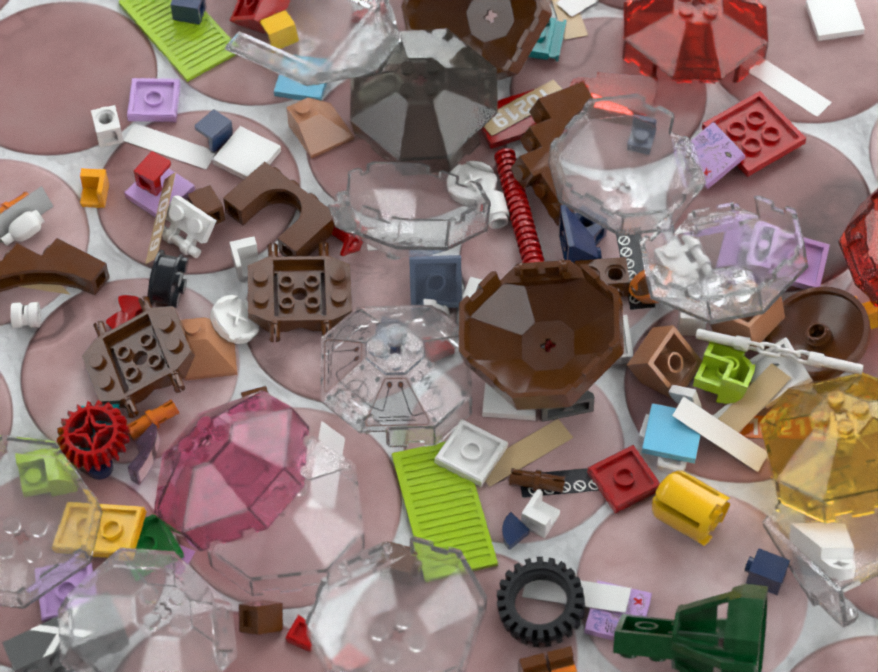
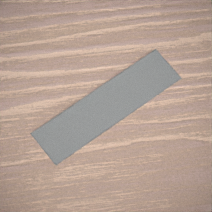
(36, 200)

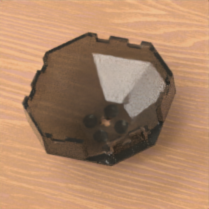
(431, 121)

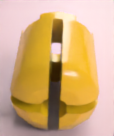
(689, 506)

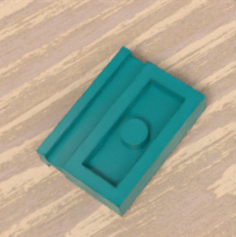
(550, 41)

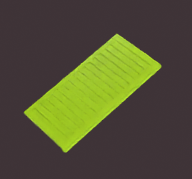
(187, 46)
(443, 506)

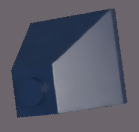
(575, 239)

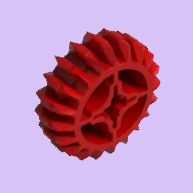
(79, 429)

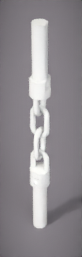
(814, 359)

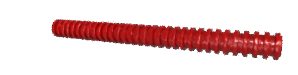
(519, 213)

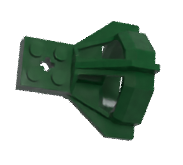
(694, 634)

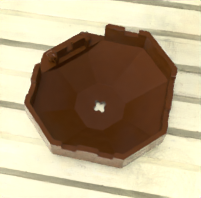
(502, 43)
(538, 303)

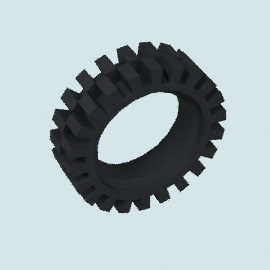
(540, 571)

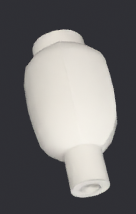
(23, 227)

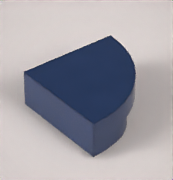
(513, 531)

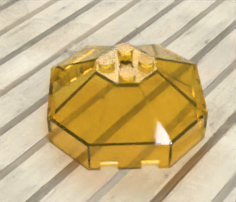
(823, 462)

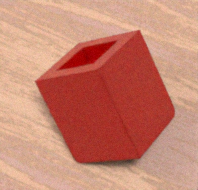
(149, 172)

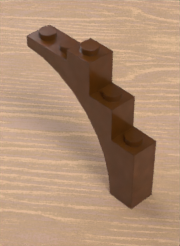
(551, 115)
(58, 265)

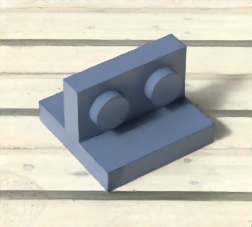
(436, 279)

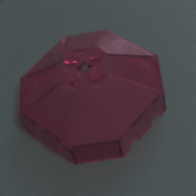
(236, 479)

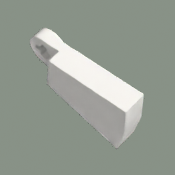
(827, 546)

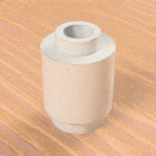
(498, 211)

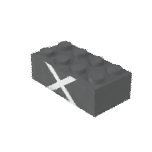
(36, 649)

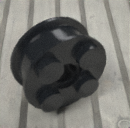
(167, 279)

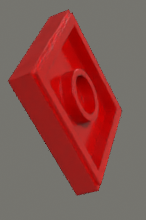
(623, 478)

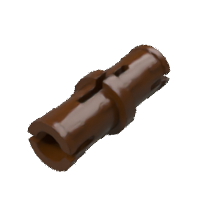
(537, 480)

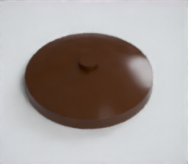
(825, 323)

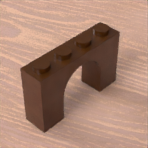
(269, 187)

